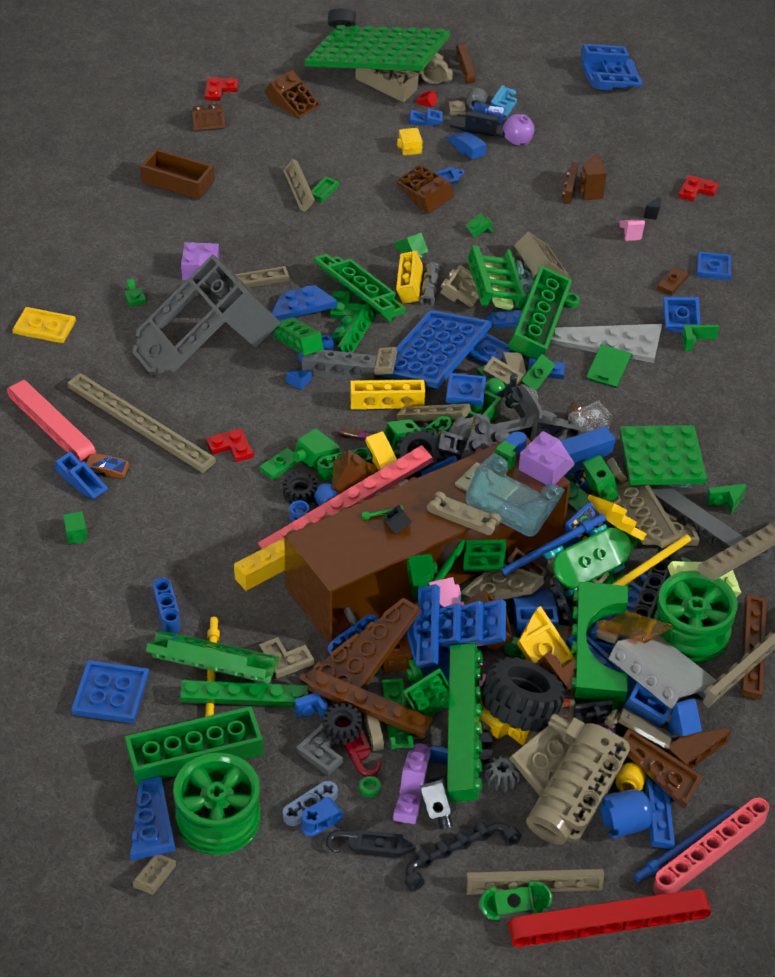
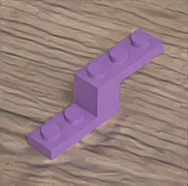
(412, 777)

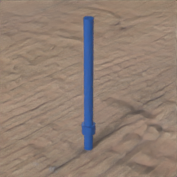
(586, 526)
(654, 866)

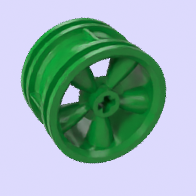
(697, 599)
(215, 780)

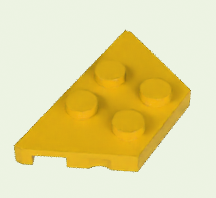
(541, 637)

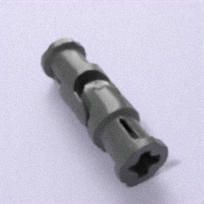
(429, 285)

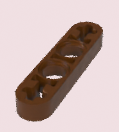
(465, 62)

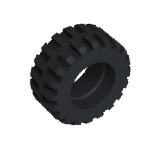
(522, 693)

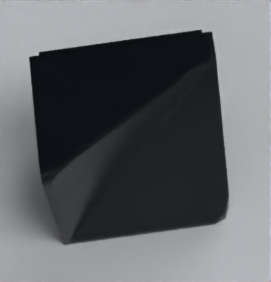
(652, 209)
(397, 519)

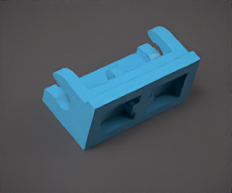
(503, 99)

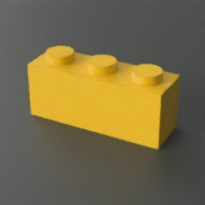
(409, 277)
(260, 565)

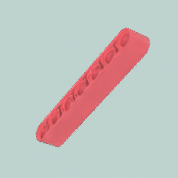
(50, 420)
(716, 838)

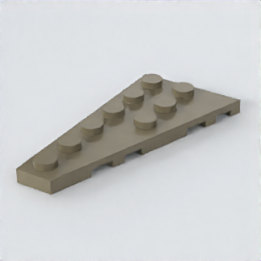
(647, 512)

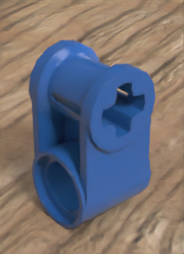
(320, 817)

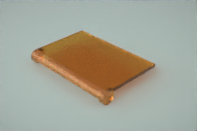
(635, 626)

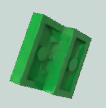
(484, 555)

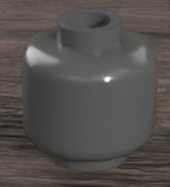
(476, 95)

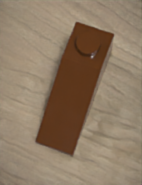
(697, 747)

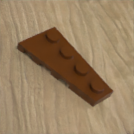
(668, 772)

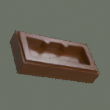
(672, 281)

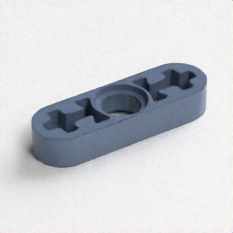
(314, 794)

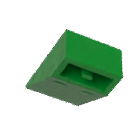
(429, 694)

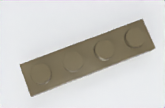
(299, 185)
(433, 412)

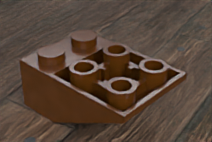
(292, 95)
(426, 188)

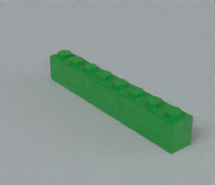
(464, 723)

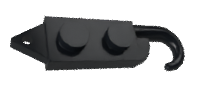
(372, 843)

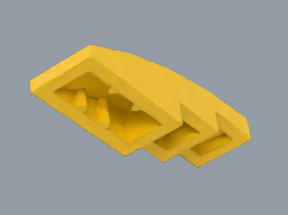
(381, 451)
(616, 516)

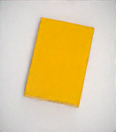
(44, 325)

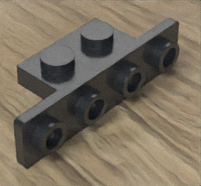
(478, 123)

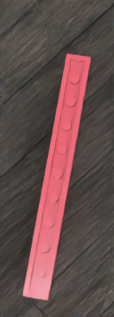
(365, 490)

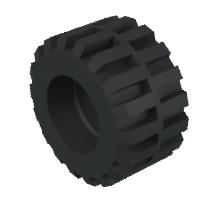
(415, 440)

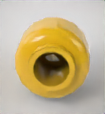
(630, 777)

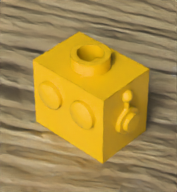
(410, 141)

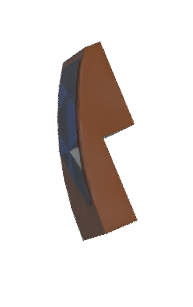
(110, 465)

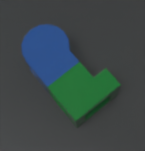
(512, 447)

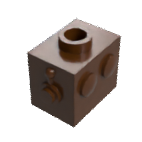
(398, 658)

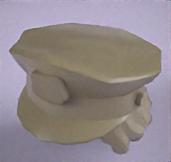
(436, 71)

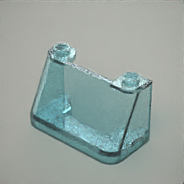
(513, 501)

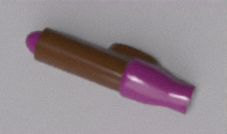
(357, 434)

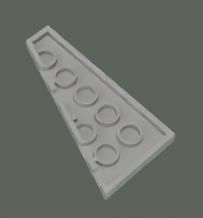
(635, 339)

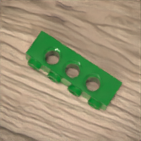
(299, 336)

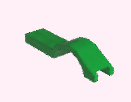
(393, 691)

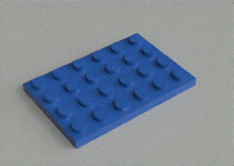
(437, 347)

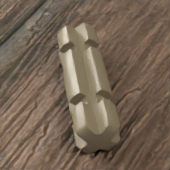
(612, 719)

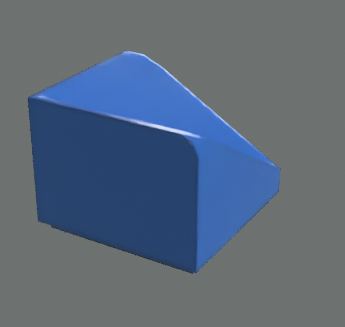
(299, 378)

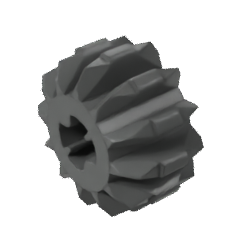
(501, 773)

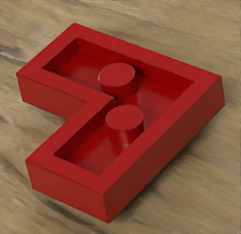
(216, 86)
(695, 185)
(233, 441)

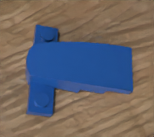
(454, 624)

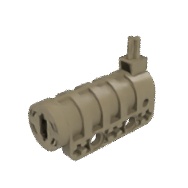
(576, 780)

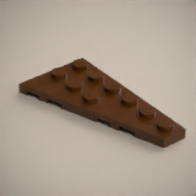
(365, 652)

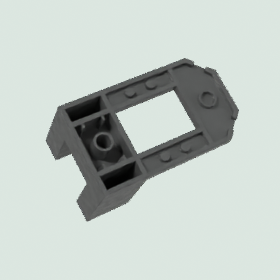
(231, 303)

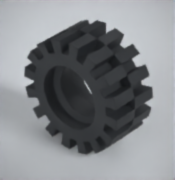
(299, 480)
(342, 733)

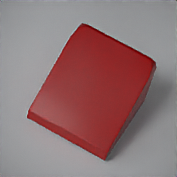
(427, 98)

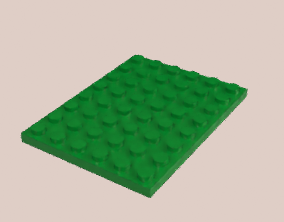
(378, 48)

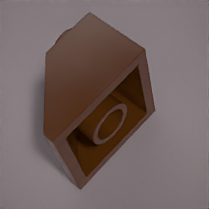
(592, 179)
(349, 471)

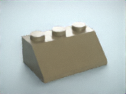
(537, 253)

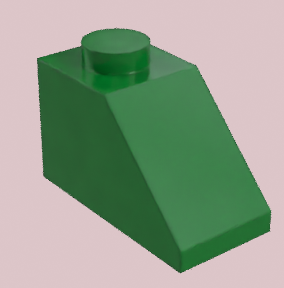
(412, 243)
(420, 572)

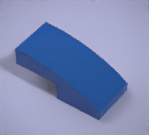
(431, 117)

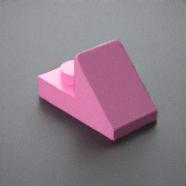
(633, 229)

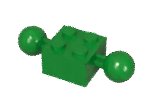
(491, 402)

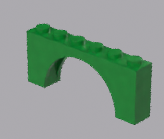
(591, 677)

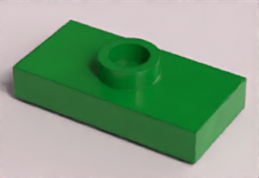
(538, 372)
(278, 464)

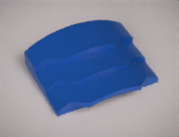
(609, 67)

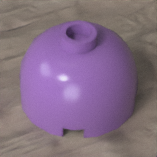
(518, 129)

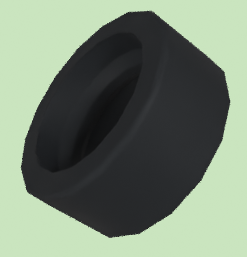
(341, 17)

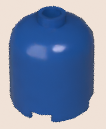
(626, 812)

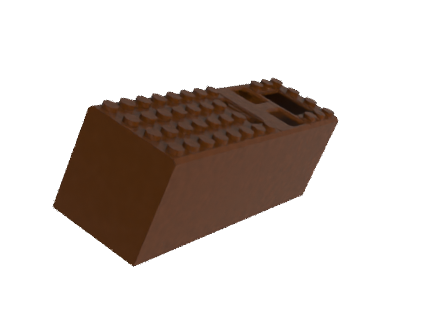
(365, 563)

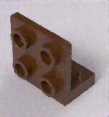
(208, 118)

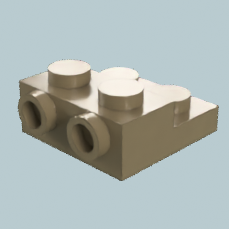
(460, 286)

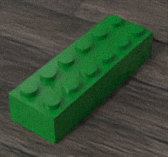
(540, 313)
(171, 747)

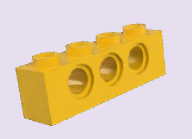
(387, 394)

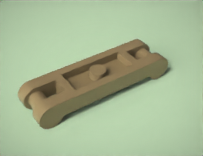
(463, 514)

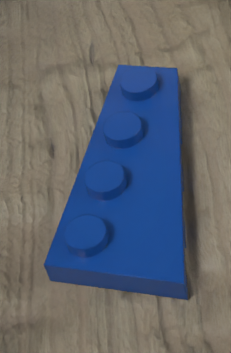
(152, 823)

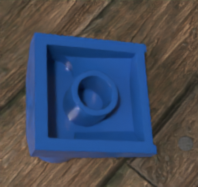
(680, 312)

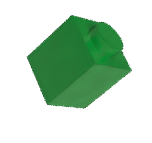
(75, 527)

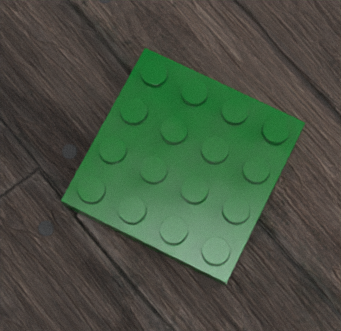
(662, 455)

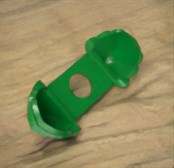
(534, 897)

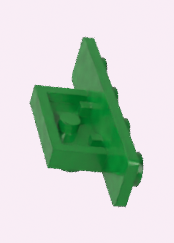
(352, 329)

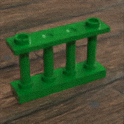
(484, 283)

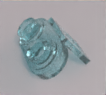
(525, 277)

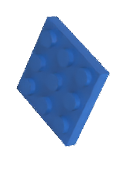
(110, 691)

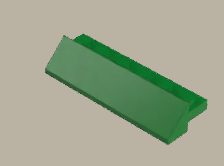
(361, 285)
(213, 656)

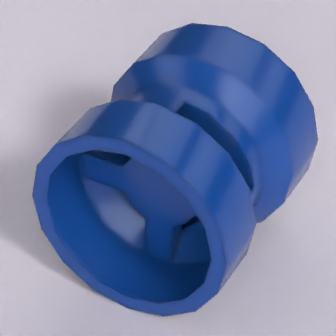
(298, 509)

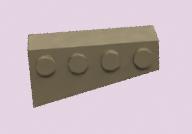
(395, 83)

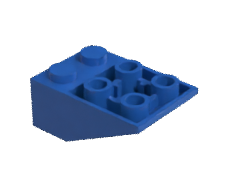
(526, 605)
(646, 705)

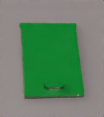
(608, 366)

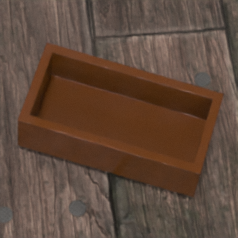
(177, 173)

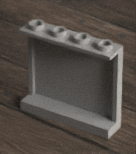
(661, 669)

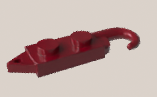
(359, 751)

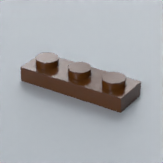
(570, 183)

